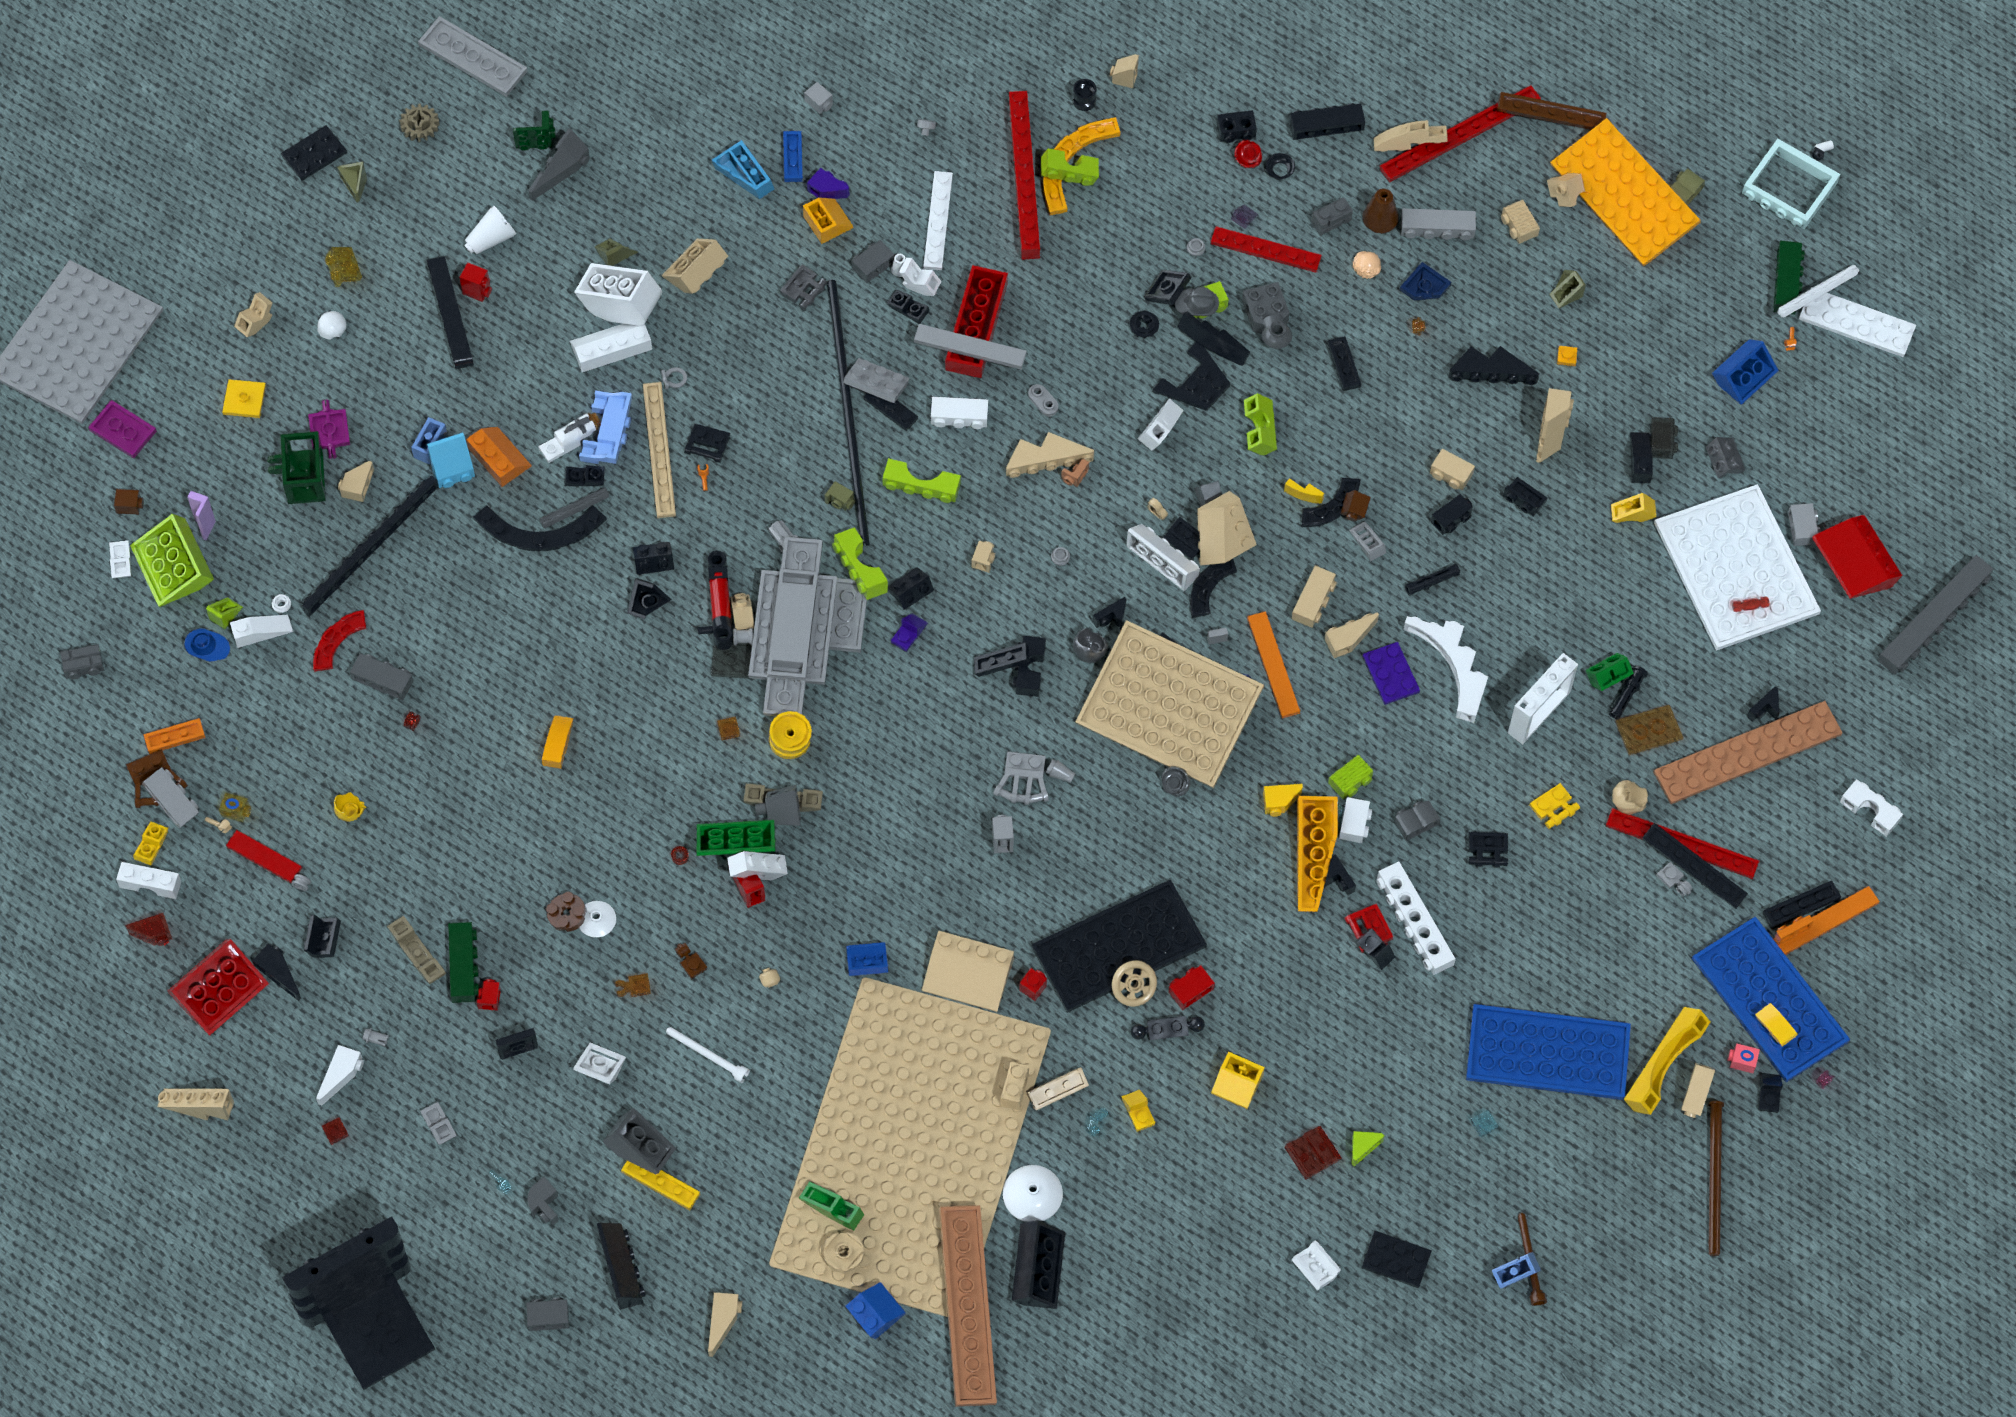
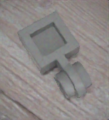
(1671, 876)

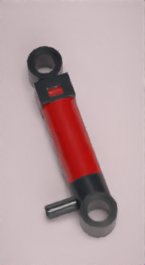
(719, 602)

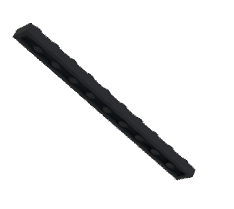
(366, 549)

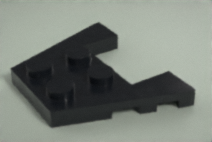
(1202, 386)

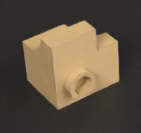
(1566, 188)

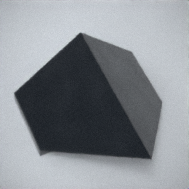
(646, 598)

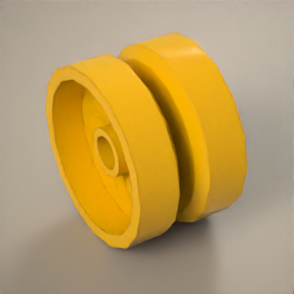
(789, 724)

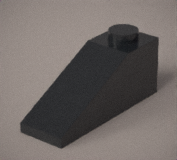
(1641, 458)
(273, 965)

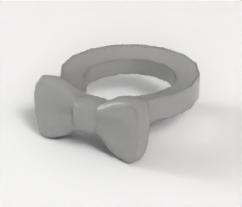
(667, 384)

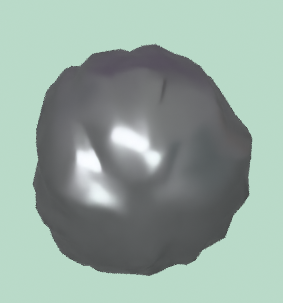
(1089, 646)

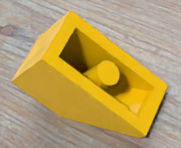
(1280, 798)

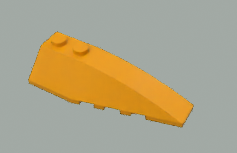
(1315, 845)

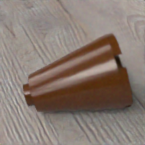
(1381, 212)

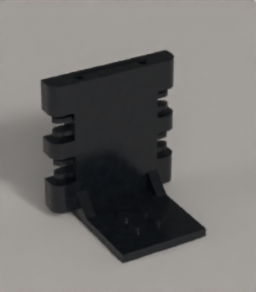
(362, 1302)

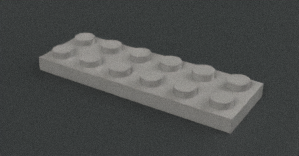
(472, 56)

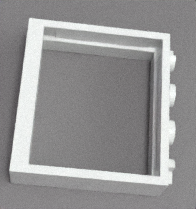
(1542, 698)

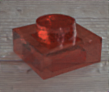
(335, 1131)

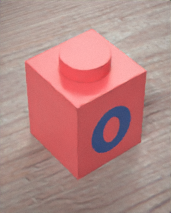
(1743, 1058)

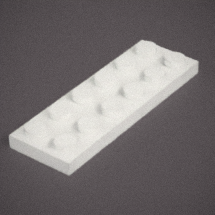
(1859, 323)

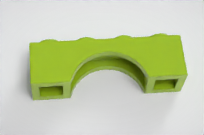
(942, 487)
(869, 579)

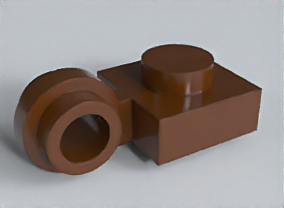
(692, 964)

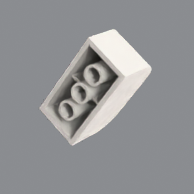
(618, 294)

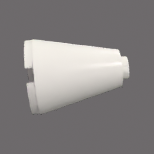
(489, 232)

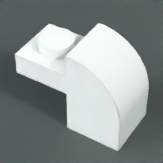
(919, 280)

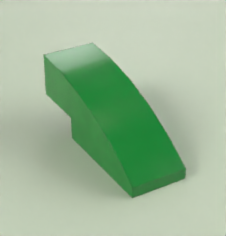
(832, 1205)

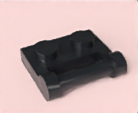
(707, 437)

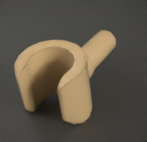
(225, 824)

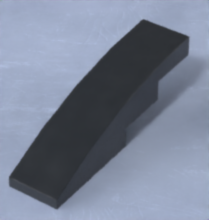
(1217, 341)

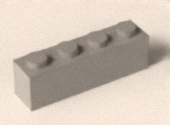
(1438, 223)

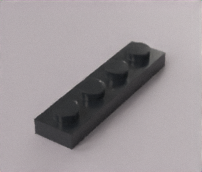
(1801, 904)

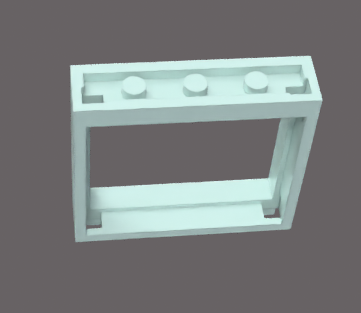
(1803, 162)

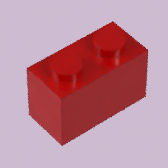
(475, 282)
(1191, 987)

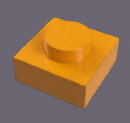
(1567, 356)

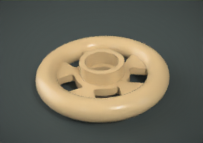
(1148, 990)

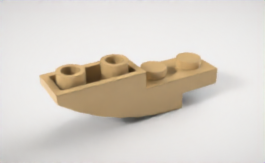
(1402, 136)

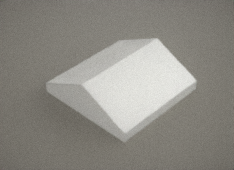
(598, 1065)

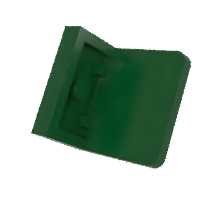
(536, 136)

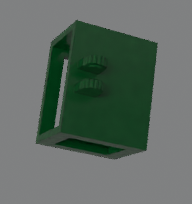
(300, 470)

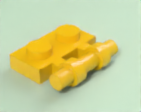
(1551, 801)

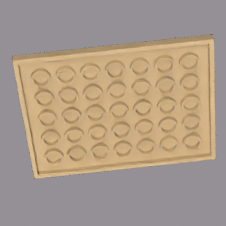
(1169, 703)

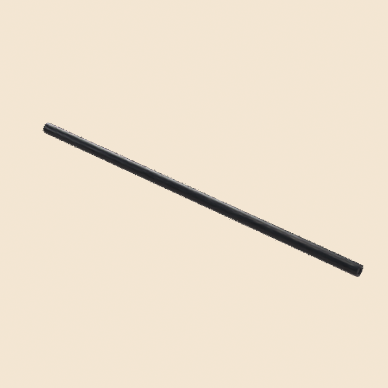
(848, 412)

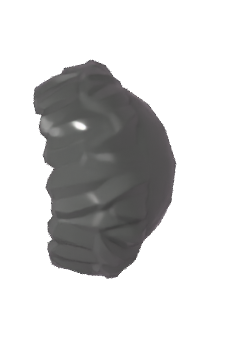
(1175, 781)

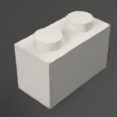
(1354, 820)

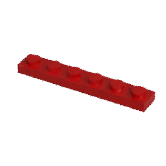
(1266, 249)

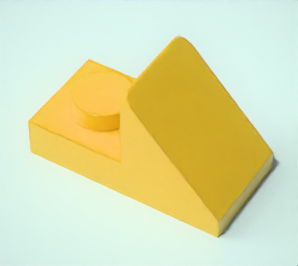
(1138, 1110)

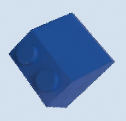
(875, 1310)

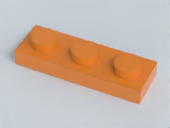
(174, 736)

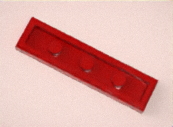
(263, 856)

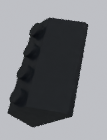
(620, 1264)
(1038, 1265)

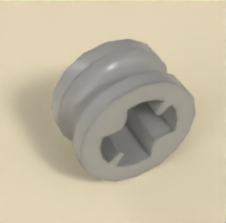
(301, 882)

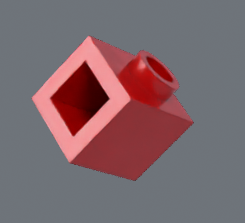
(1033, 984)

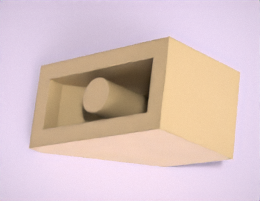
(1125, 71)
(356, 482)

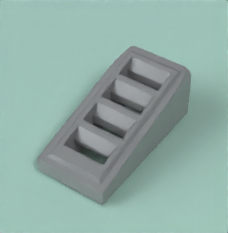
(1374, 550)

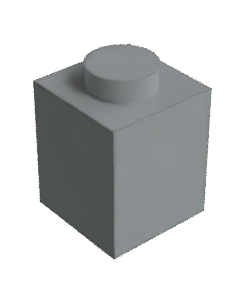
(818, 98)

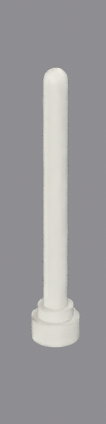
(737, 1071)

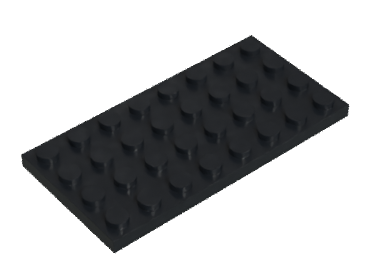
(1144, 928)

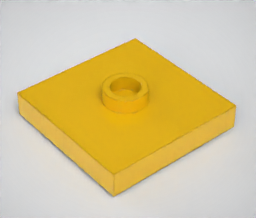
(244, 398)

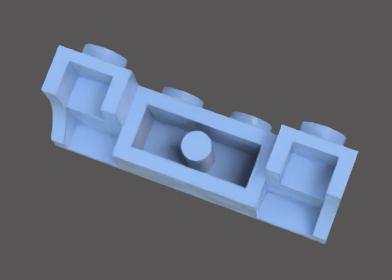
(612, 429)

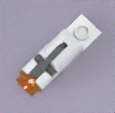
(570, 436)

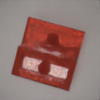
(1319, 1147)

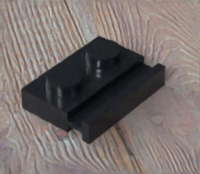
(1184, 538)

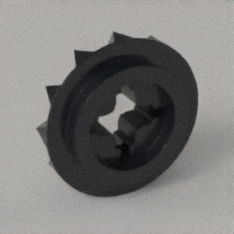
(1146, 317)

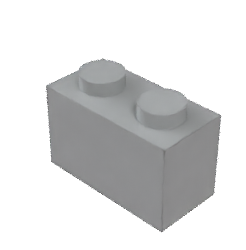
(1803, 524)
(1002, 834)

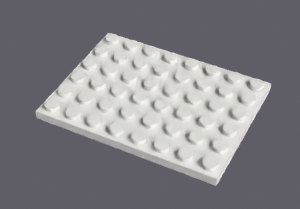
(1736, 553)

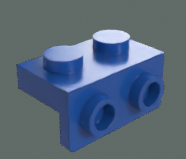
(867, 959)

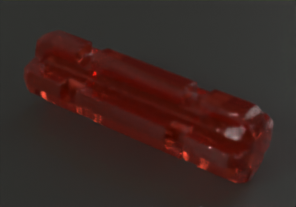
(1750, 604)

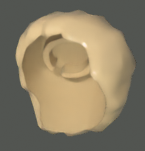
(1629, 797)

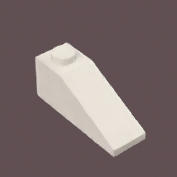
(260, 628)
(341, 1070)

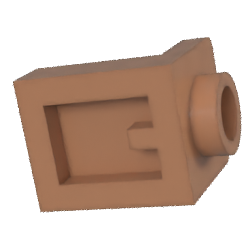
(1077, 474)

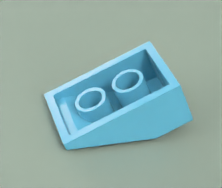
(451, 460)

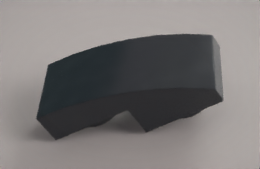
(907, 306)
(584, 476)

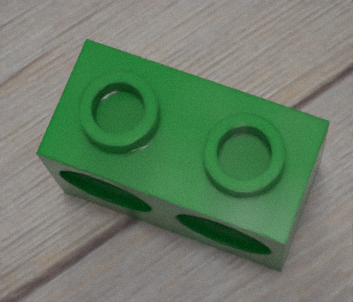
(1609, 671)

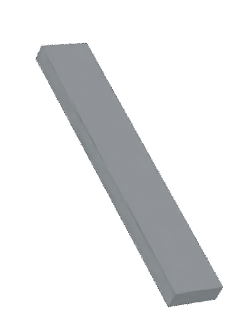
(970, 346)

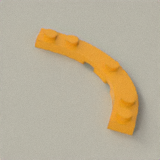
(1071, 145)

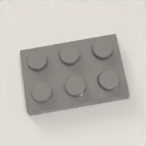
(876, 380)

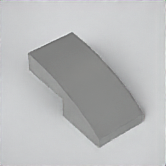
(438, 1123)

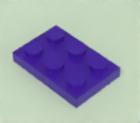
(1391, 673)

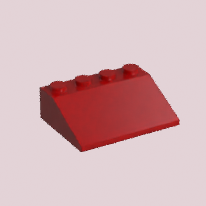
(1857, 557)
(218, 986)

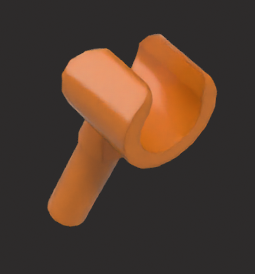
(1792, 341)
(703, 474)

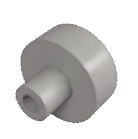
(926, 125)

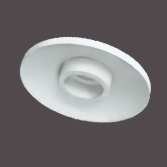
(602, 925)

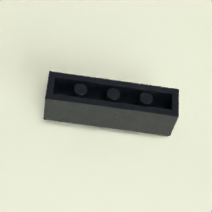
(1327, 121)

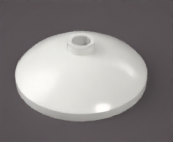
(1032, 1205)

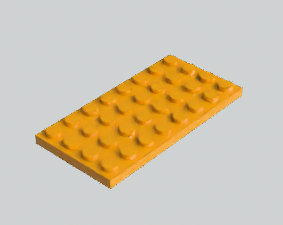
(1626, 192)

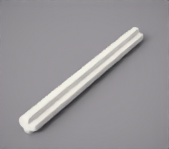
(1818, 291)

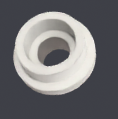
(281, 598)

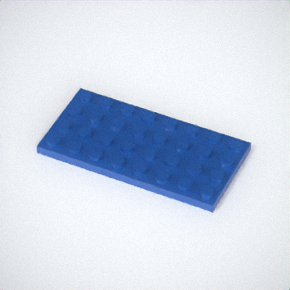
(1753, 972)
(1548, 1052)

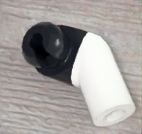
(1819, 150)

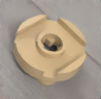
(843, 1263)

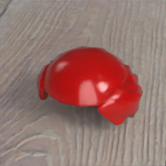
(1248, 154)

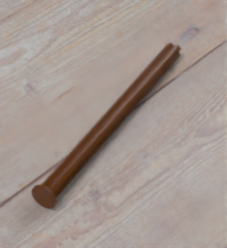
(1715, 1176)

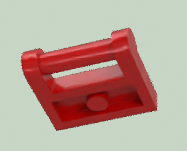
(1372, 919)

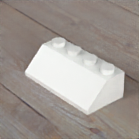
(610, 345)
(1162, 556)

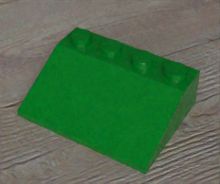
(735, 837)

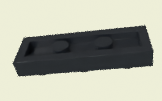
(1344, 363)
(894, 411)
(1001, 659)

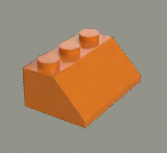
(497, 454)

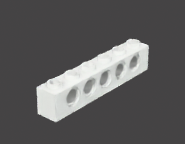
(1396, 875)

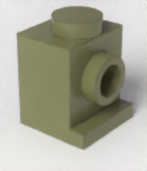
(840, 497)

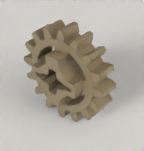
(428, 123)

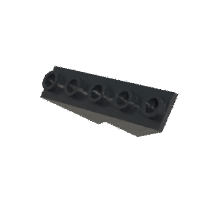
(1497, 368)

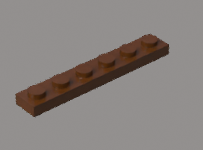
(1549, 111)

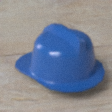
(207, 645)

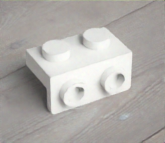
(1316, 1265)

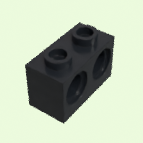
(1235, 122)

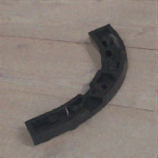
(539, 540)

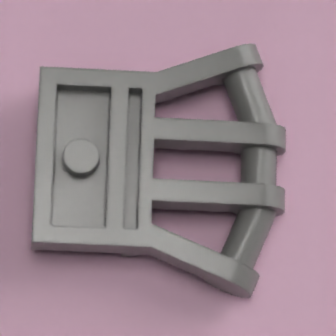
(1024, 767)

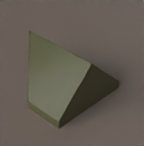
(354, 178)
(613, 252)
(1568, 289)

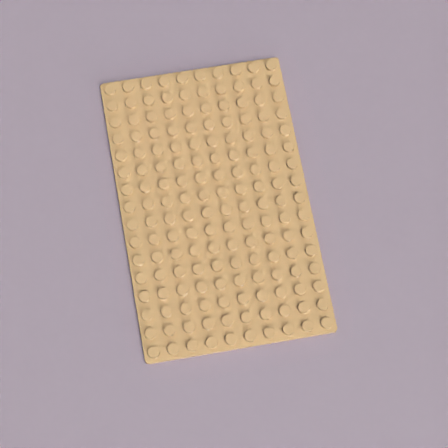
(907, 1131)

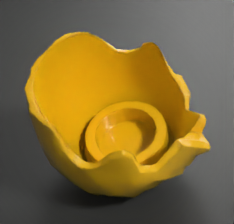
(348, 807)

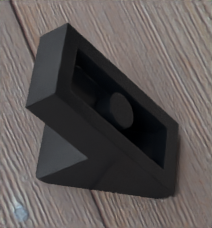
(1114, 611)
(1768, 703)
(1338, 872)
(1375, 948)
(1770, 1092)

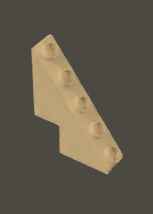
(1053, 453)
(198, 1102)

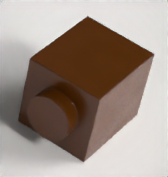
(128, 501)
(1355, 505)

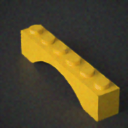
(1685, 1030)

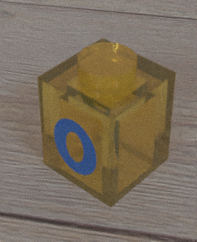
(235, 807)

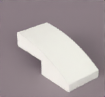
(120, 559)

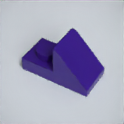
(908, 632)

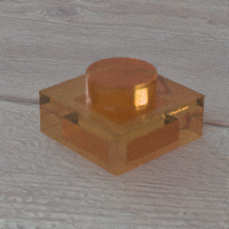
(728, 728)

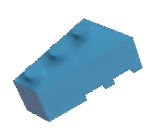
(743, 169)

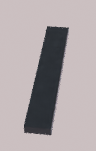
(1694, 866)

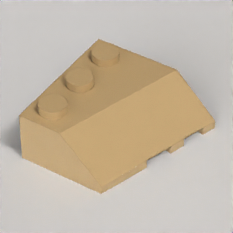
(1554, 420)
(1223, 530)

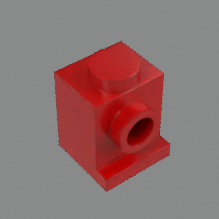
(489, 995)

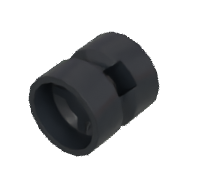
(1084, 94)

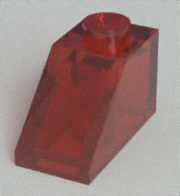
(151, 930)

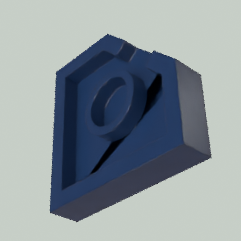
(1425, 284)

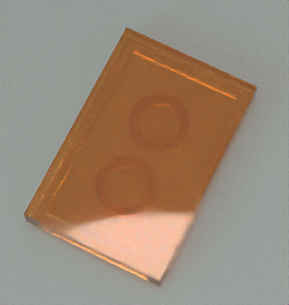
(1649, 730)

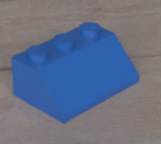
(1745, 370)

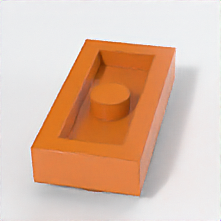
(1788, 932)

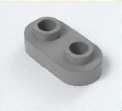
(1042, 399)

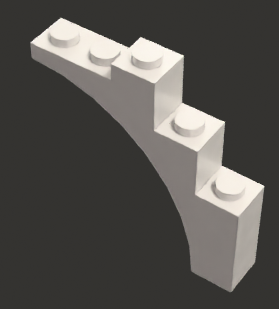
(1460, 659)

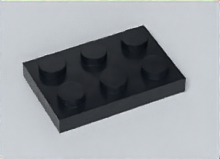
(314, 153)
(1396, 1259)

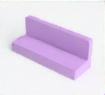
(202, 513)

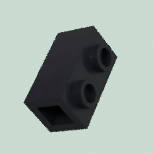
(1452, 514)

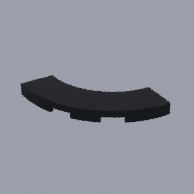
(1331, 511)
(1205, 584)

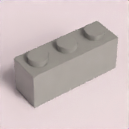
(171, 797)

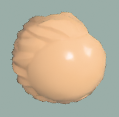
(1367, 264)

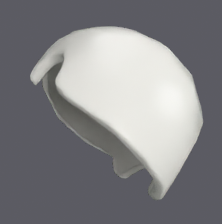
(331, 325)

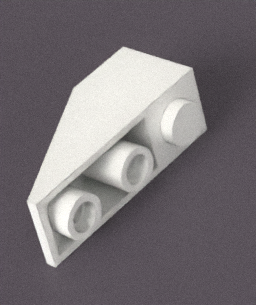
(1161, 425)

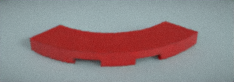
(333, 638)

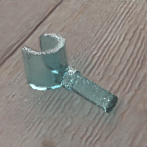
(504, 1184)

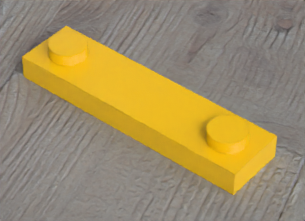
(663, 1184)

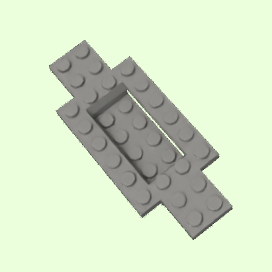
(785, 626)

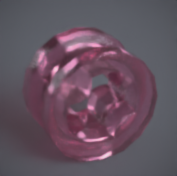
(1824, 1079)

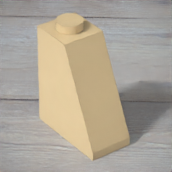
(1697, 1090)

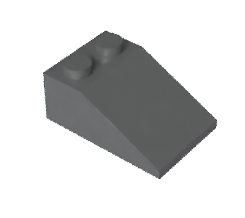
(639, 1142)

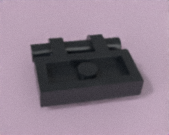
(1488, 843)

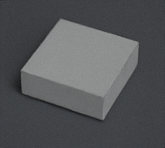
(1217, 636)

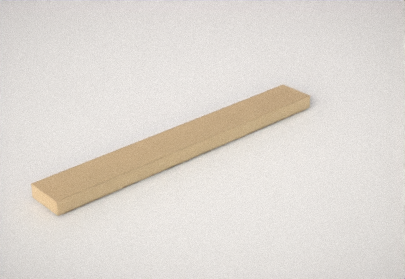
(659, 450)

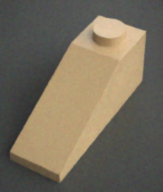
(724, 1316)

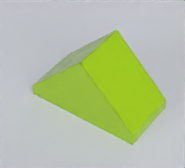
(223, 612)
(1363, 1144)

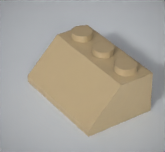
(696, 265)

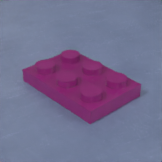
(122, 429)

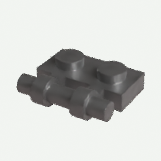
(798, 284)

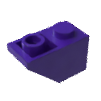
(825, 185)

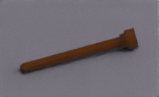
(1537, 1296)

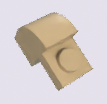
(255, 317)

